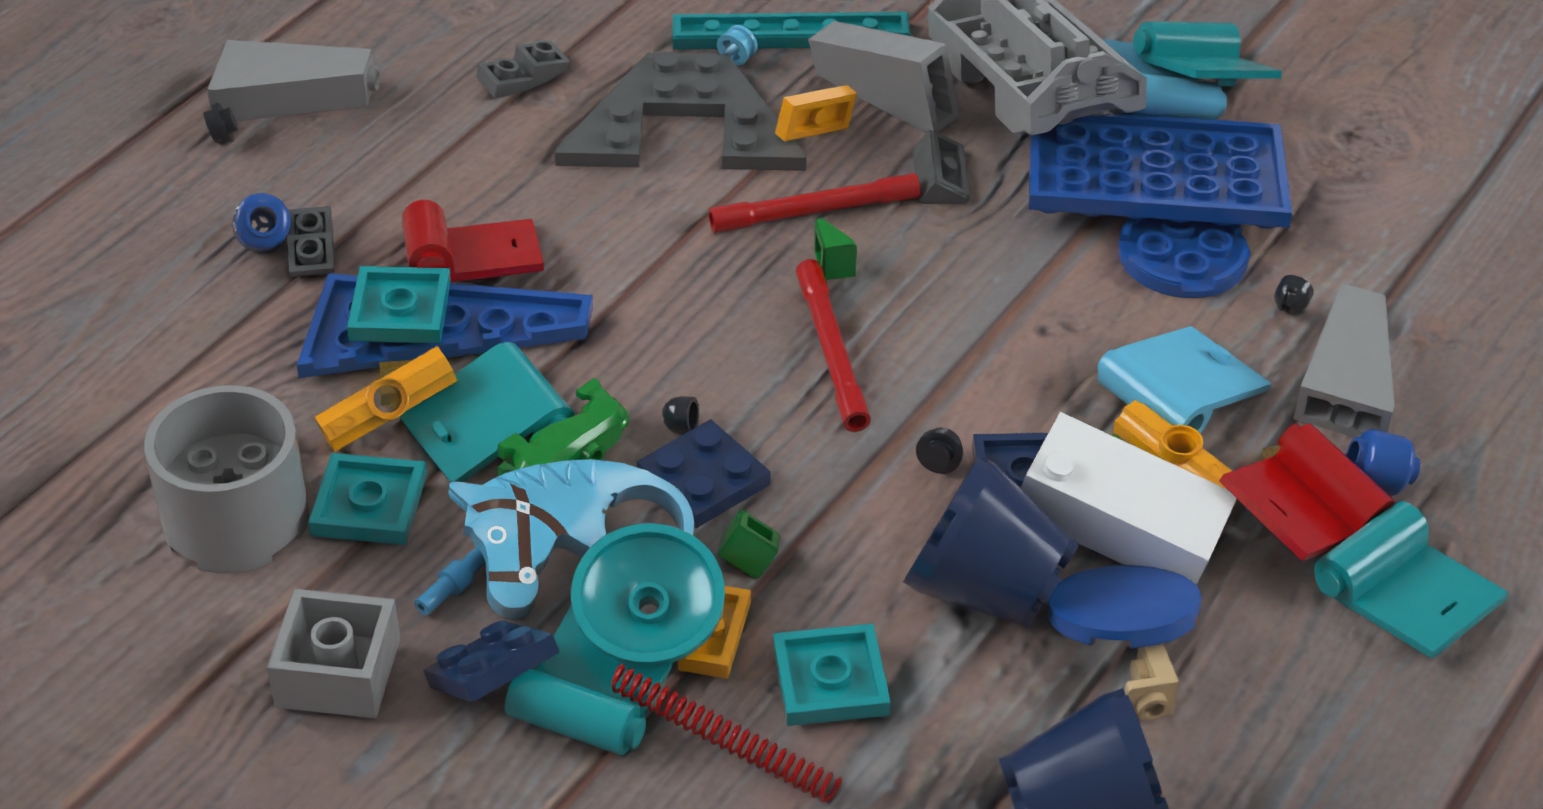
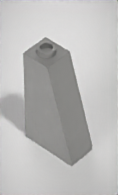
(889, 71)
(291, 79)
(1351, 369)

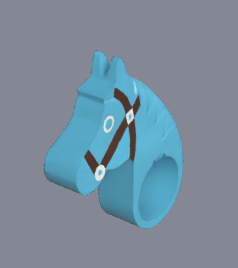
(548, 507)

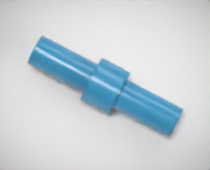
(450, 581)

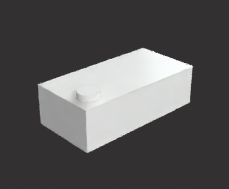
(1126, 500)

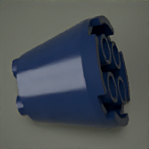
(992, 549)
(1087, 762)

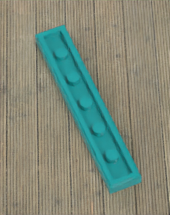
(777, 29)

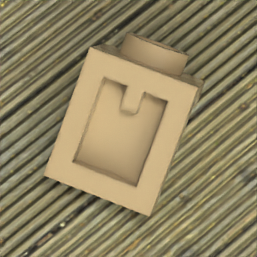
(1152, 683)

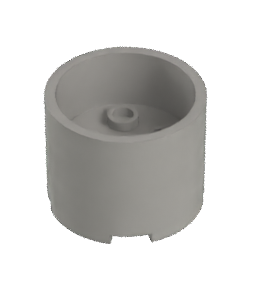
(227, 477)

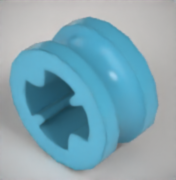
(743, 38)

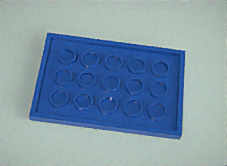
(1162, 170)

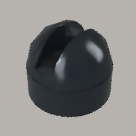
(1295, 285)
(681, 414)

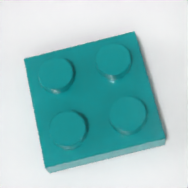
(399, 304)
(368, 498)
(831, 674)

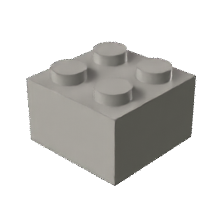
(334, 653)

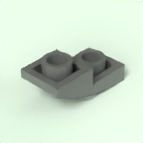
(531, 67)
(311, 241)

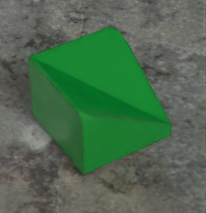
(834, 251)
(749, 544)

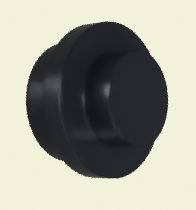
(221, 123)
(940, 450)

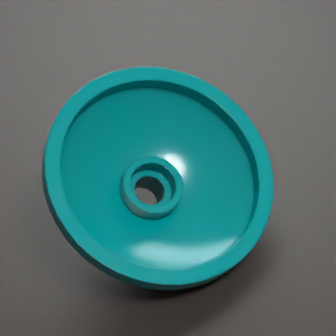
(643, 568)

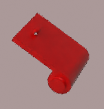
(469, 250)
(1308, 492)

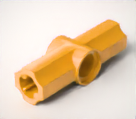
(359, 415)
(1170, 442)

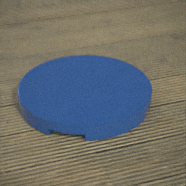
(1184, 257)
(1125, 604)

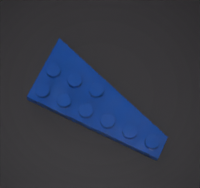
(472, 325)

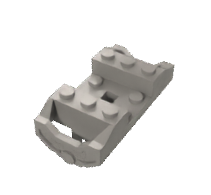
(1039, 60)

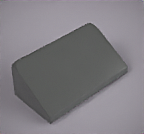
(941, 170)

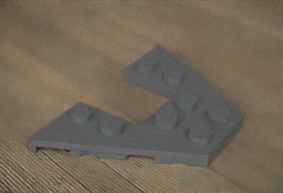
(681, 86)

